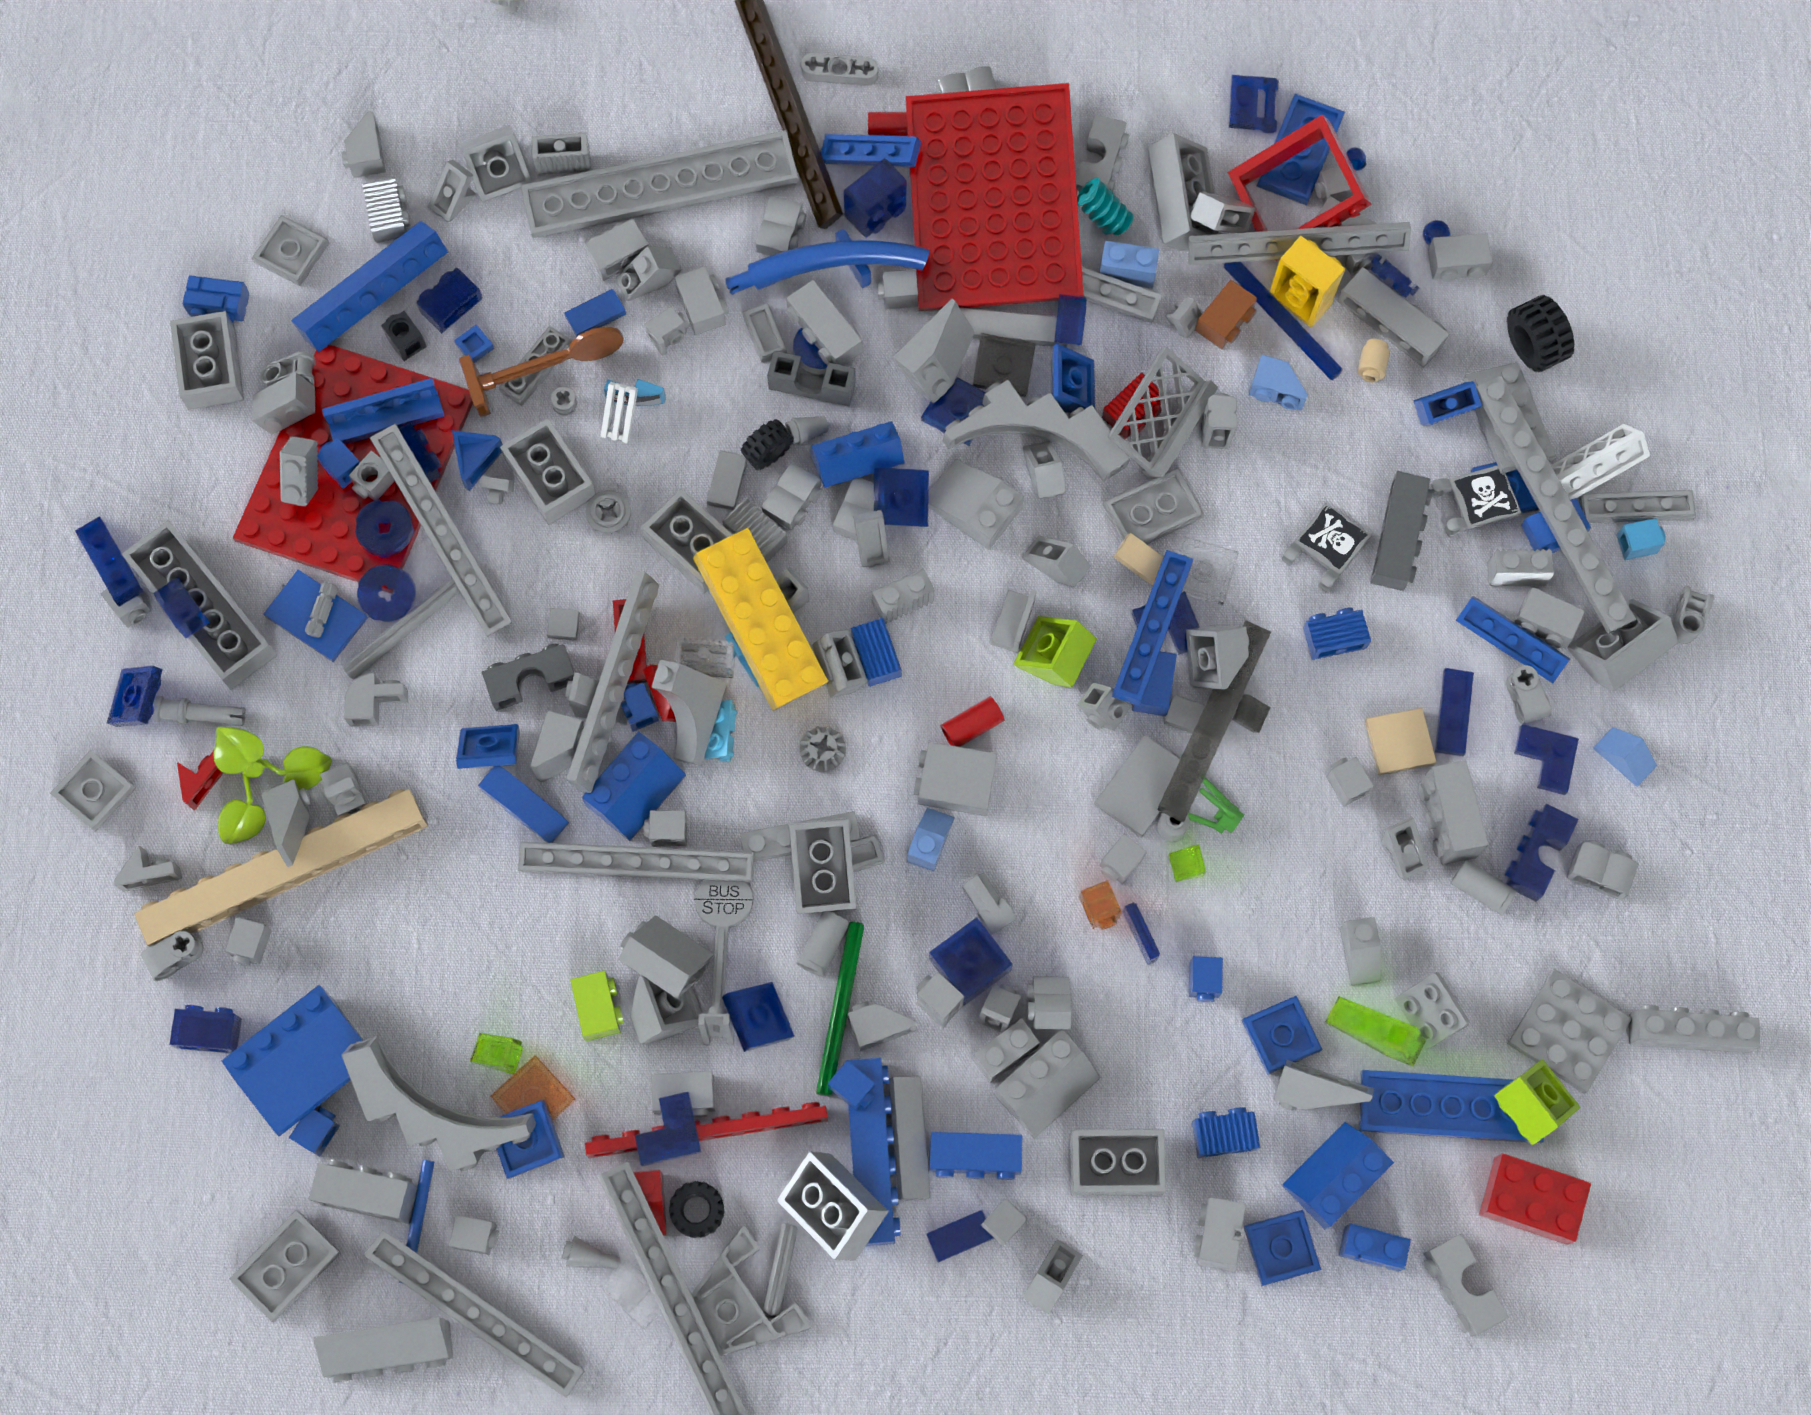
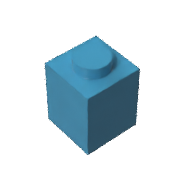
(1641, 539)

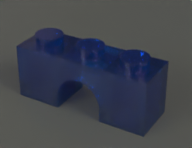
(1548, 828)

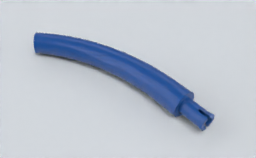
(823, 256)

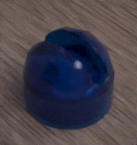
(1357, 158)

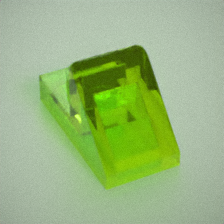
(497, 1052)

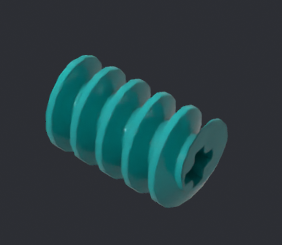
(1104, 208)

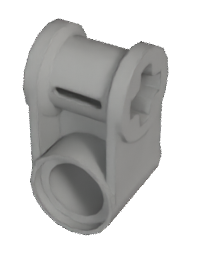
(286, 366)
(1691, 610)
(1529, 699)
(167, 956)

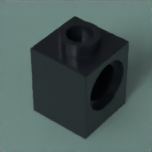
(410, 343)

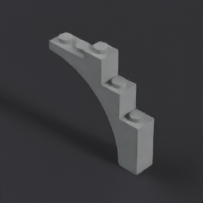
(1043, 417)
(387, 1093)

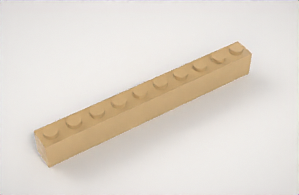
(268, 875)

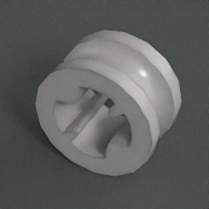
(565, 409)

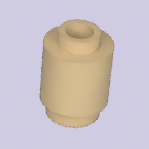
(1374, 360)

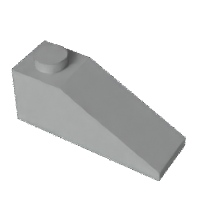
(287, 817)
(1312, 1088)

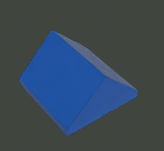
(1072, 379)

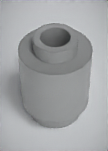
(1172, 832)

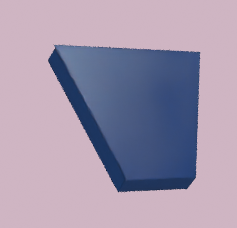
(475, 455)

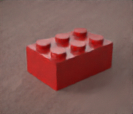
(1535, 1199)

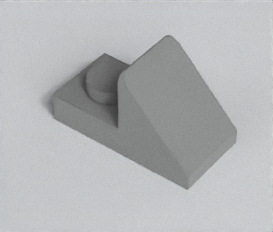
(452, 191)
(1405, 848)
(139, 874)

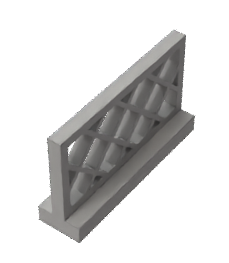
(1177, 429)

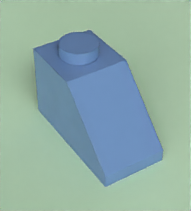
(929, 839)

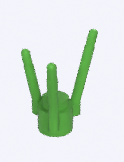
(1227, 815)

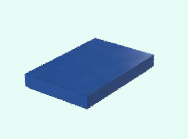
(293, 609)

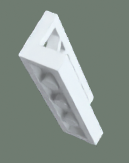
(1596, 466)

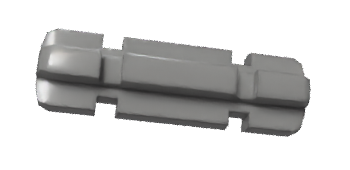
(321, 609)

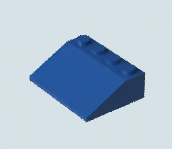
(295, 1060)

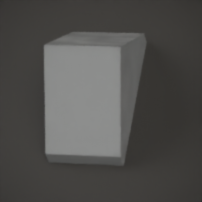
(793, 589)

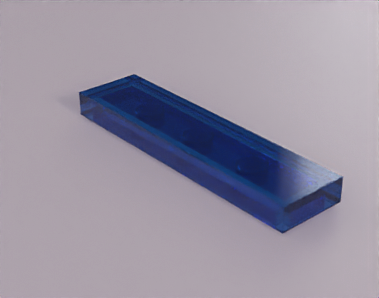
(109, 561)

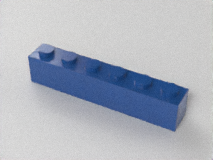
(370, 286)
(870, 1149)

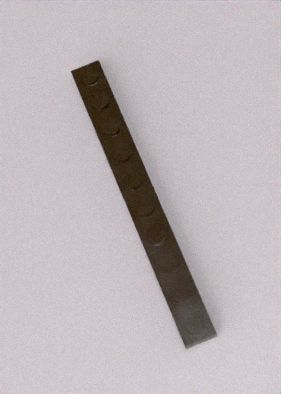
(790, 111)

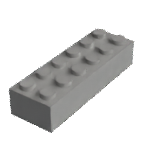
(230, 639)

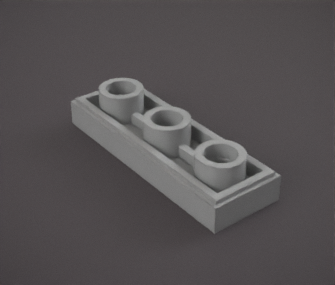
(522, 387)

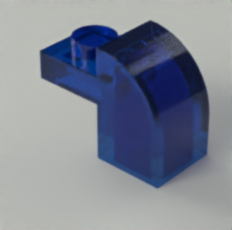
(1070, 319)

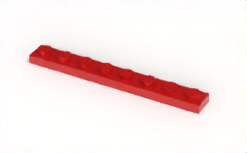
(719, 1128)

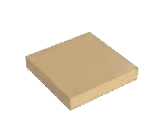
(1400, 741)

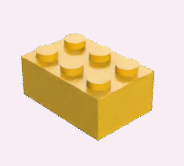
(1306, 281)

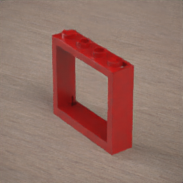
(1286, 149)

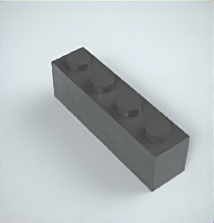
(1401, 530)

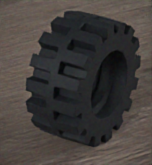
(767, 444)
(715, 1215)

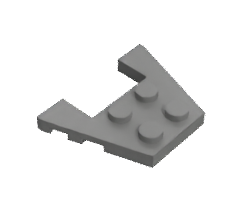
(731, 1310)

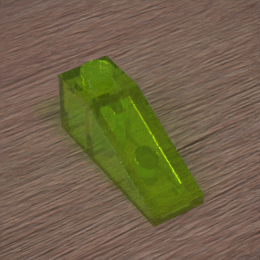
(1377, 1030)

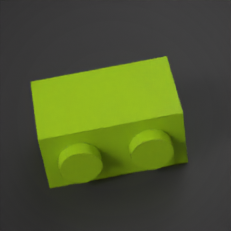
(596, 1005)

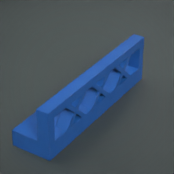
(374, 413)

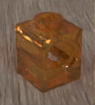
(1100, 905)

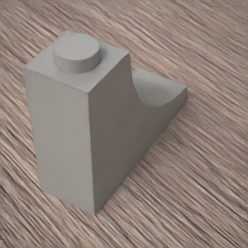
(695, 704)

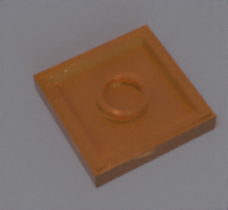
(532, 1084)

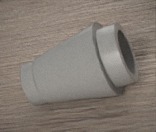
(806, 428)

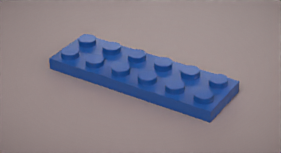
(1436, 1106)

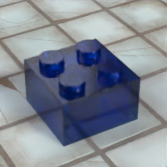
(875, 198)
(971, 960)

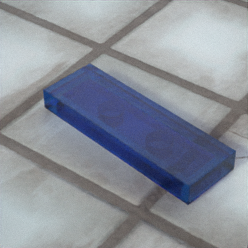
(1454, 712)

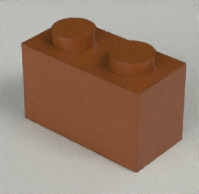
(1226, 314)

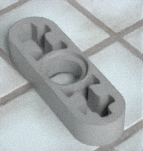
(846, 78)

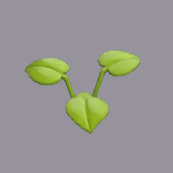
(242, 752)

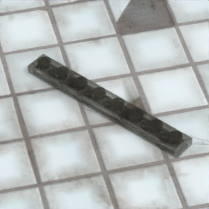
(1209, 732)

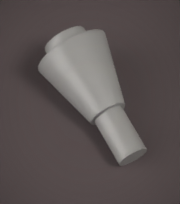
(583, 1254)

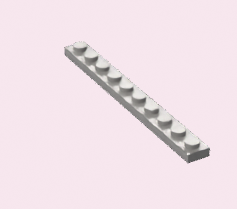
(1555, 505)
(671, 1291)

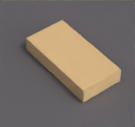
(1139, 558)

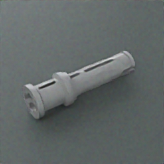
(185, 710)

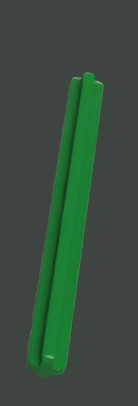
(840, 1007)

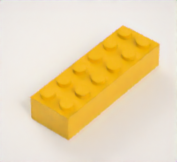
(760, 619)

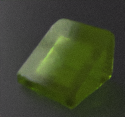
(1187, 863)

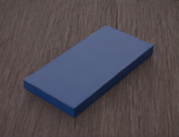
(1299, 174)

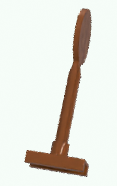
(586, 347)

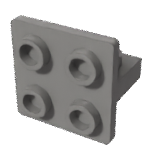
(1432, 1009)

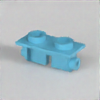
(720, 741)

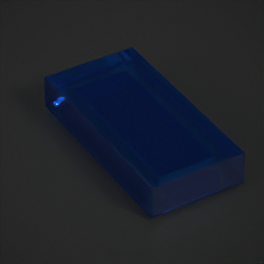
(1141, 933)
(958, 1236)

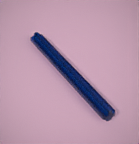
(1284, 319)

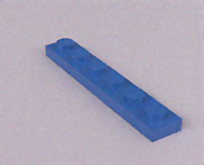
(1152, 628)

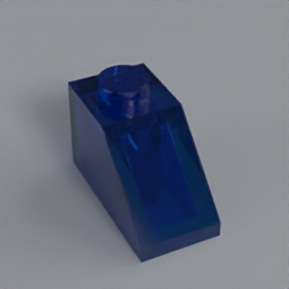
(181, 608)

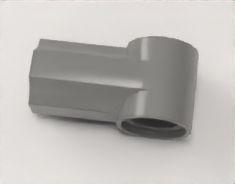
(992, 910)

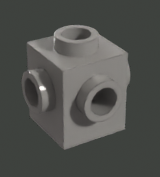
(1103, 708)

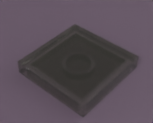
(1003, 360)

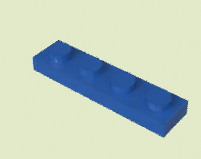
(870, 149)
(1512, 639)

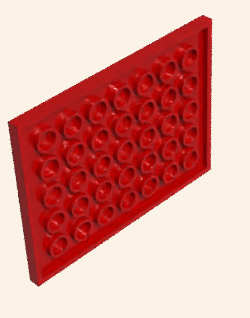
(995, 196)
(325, 528)

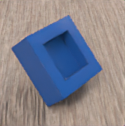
(474, 343)

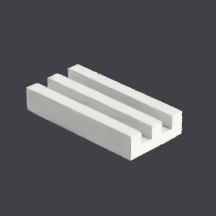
(614, 434)

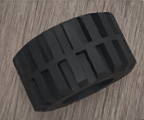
(1540, 333)

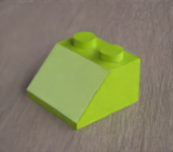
(1056, 650)
(1537, 1102)

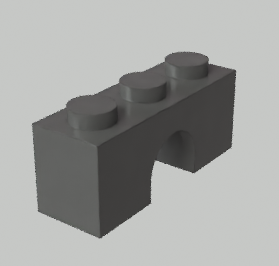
(793, 377)
(505, 680)

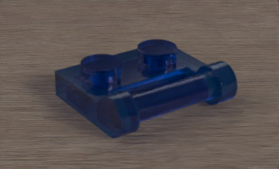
(1245, 102)

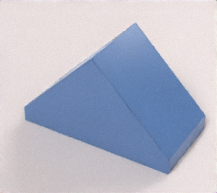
(1627, 754)

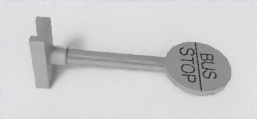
(723, 907)

